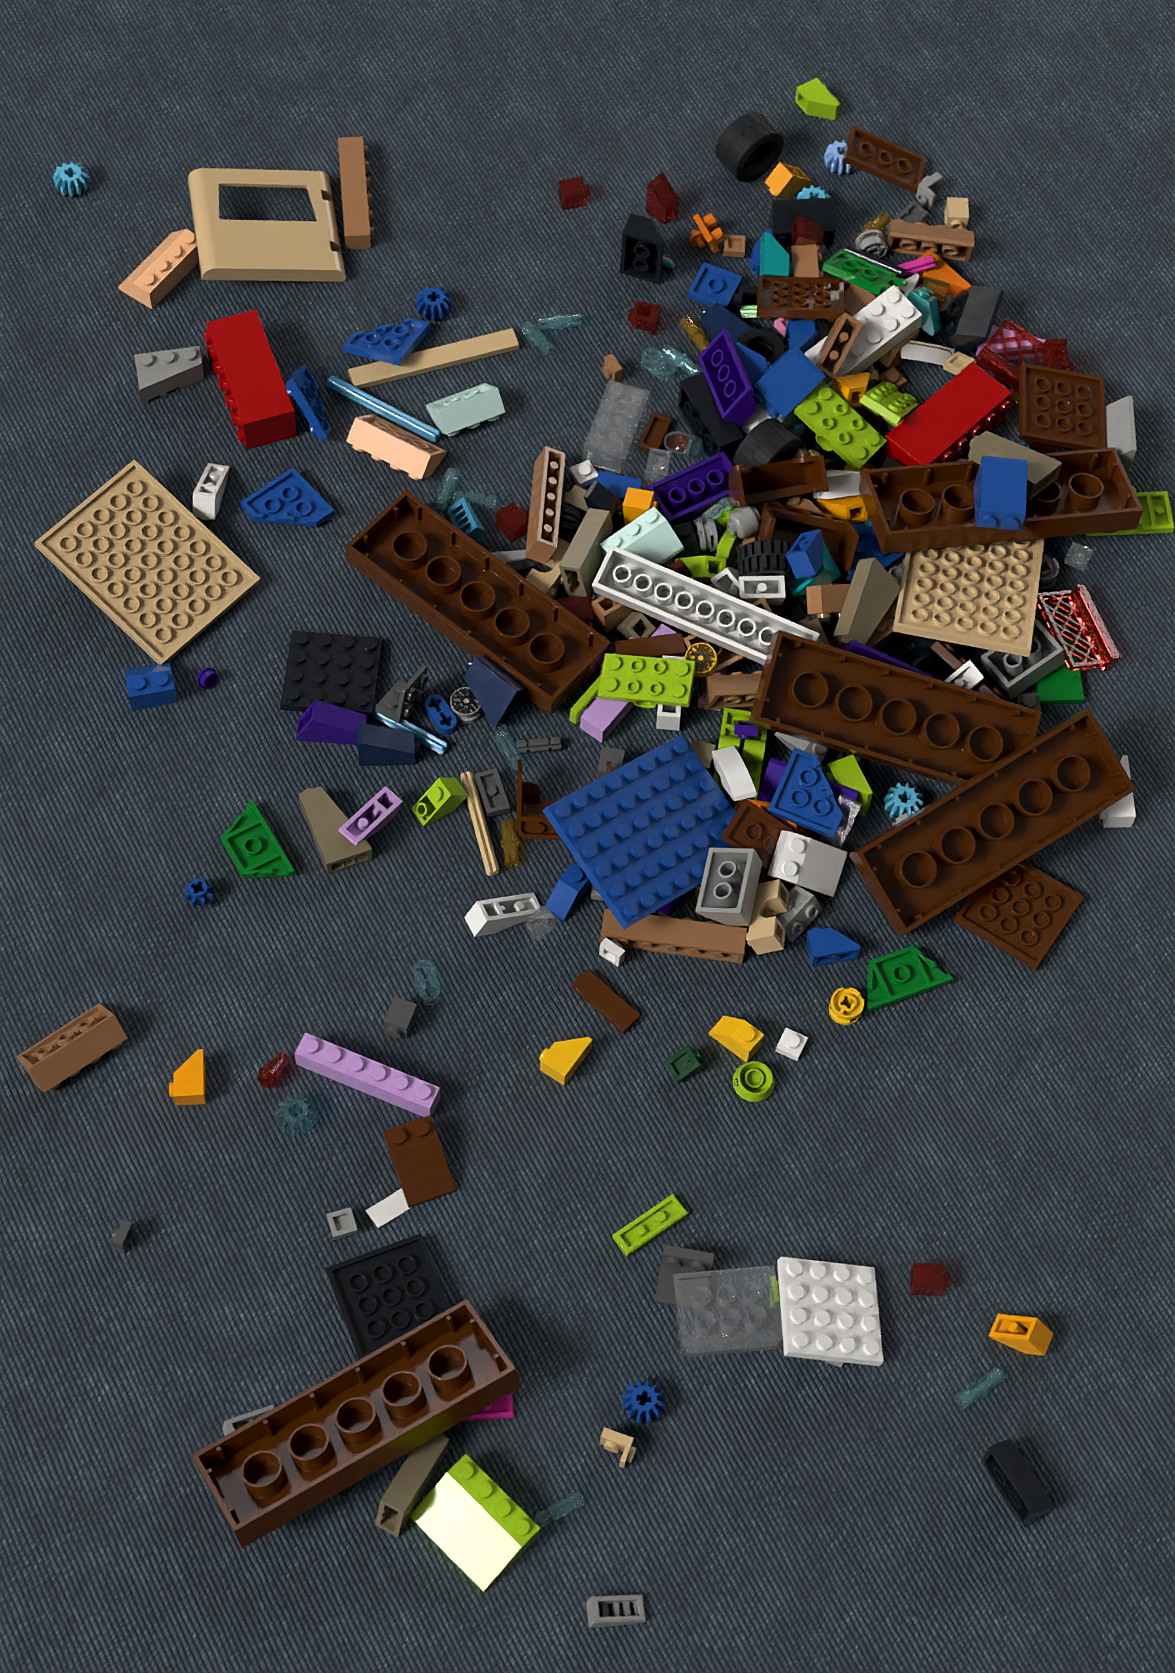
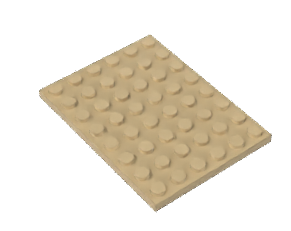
(147, 562)
(972, 595)

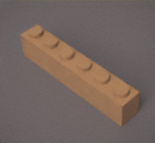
(354, 193)
(545, 505)
(678, 937)

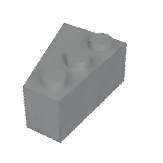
(167, 370)

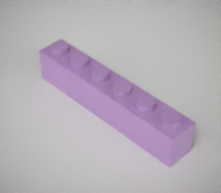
(606, 714)
(367, 1075)

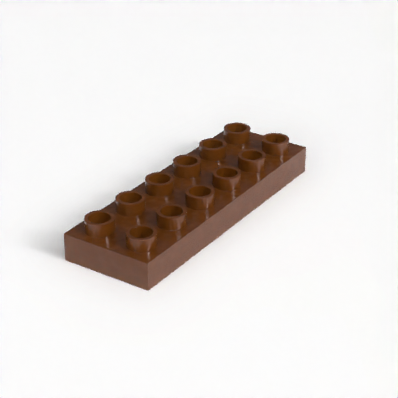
(936, 507)
(477, 600)
(885, 712)
(992, 822)
(355, 1422)

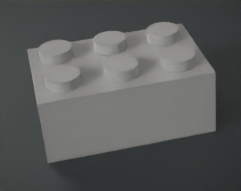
(1017, 672)

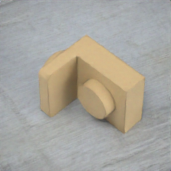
(957, 363)
(615, 1442)

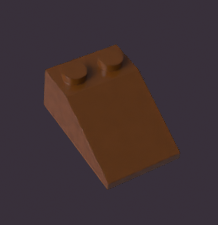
(418, 1161)

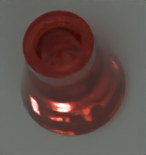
(273, 1071)

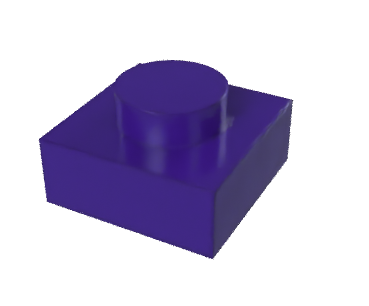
(744, 729)

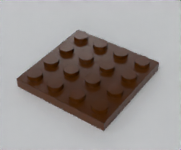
(800, 297)
(1061, 408)
(1020, 912)

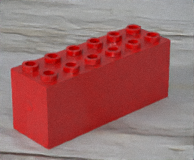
(250, 380)
(949, 420)

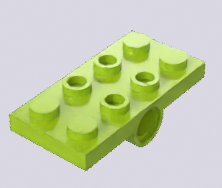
(889, 403)
(839, 426)
(1154, 518)
(647, 680)
(750, 749)

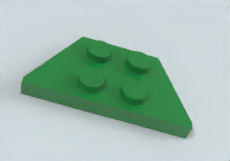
(255, 847)
(901, 977)

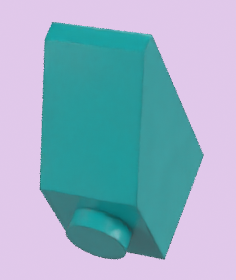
(773, 258)

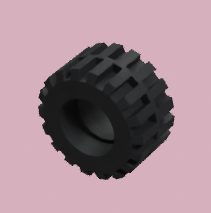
(764, 343)
(765, 559)

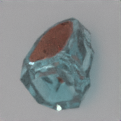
(684, 444)

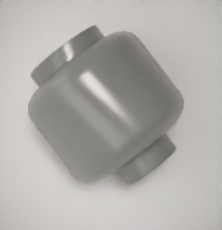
(744, 522)

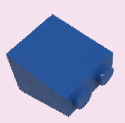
(786, 383)
(1000, 493)

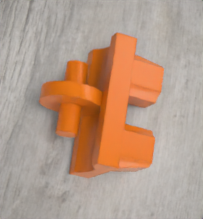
(713, 238)

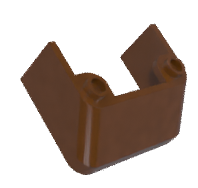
(777, 479)
(788, 522)
(531, 820)

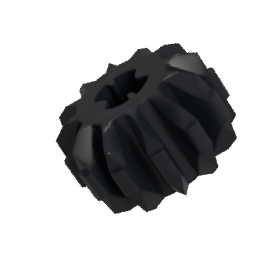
(568, 523)

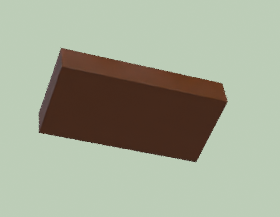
(655, 432)

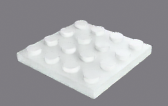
(829, 1311)

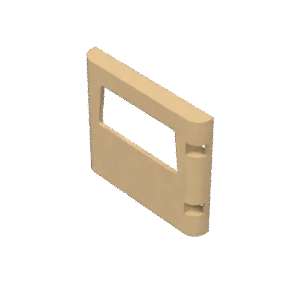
(263, 247)

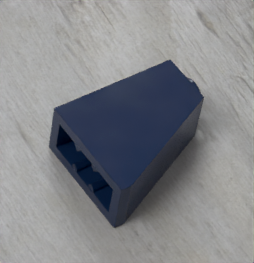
(717, 318)
(493, 689)
(385, 746)

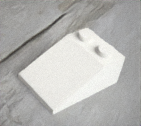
(807, 863)

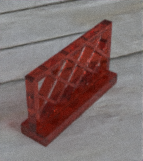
(1001, 366)
(1090, 625)

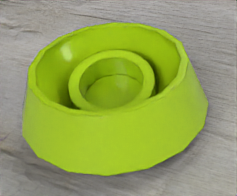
(727, 546)
(753, 1081)

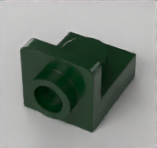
(685, 1063)

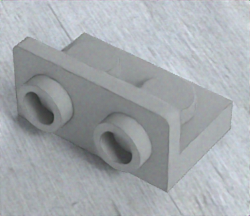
(801, 912)

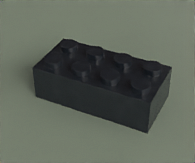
(705, 419)

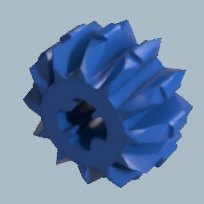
(433, 303)
(634, 1396)

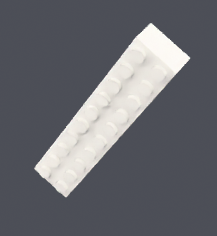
(885, 325)
(691, 605)

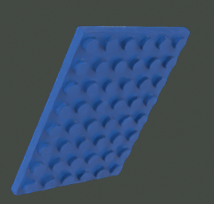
(645, 829)

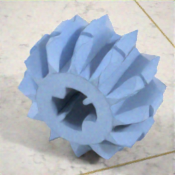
(834, 156)

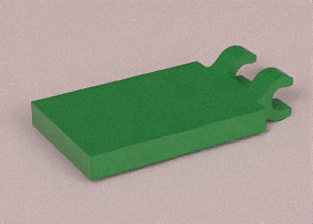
(862, 273)
(1061, 684)

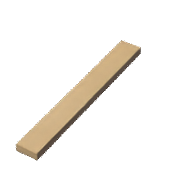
(435, 359)

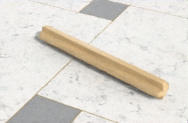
(479, 824)

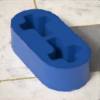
(444, 712)

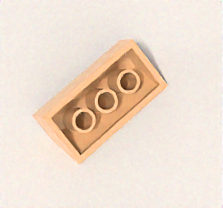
(162, 269)
(395, 446)

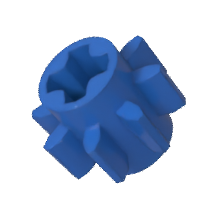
(199, 892)

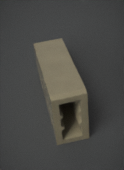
(1040, 468)
(585, 554)
(866, 602)
(324, 822)
(410, 1484)

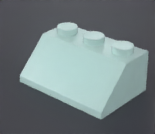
(466, 409)
(646, 537)

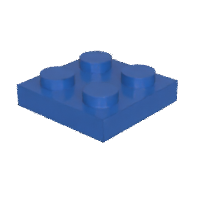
(714, 286)

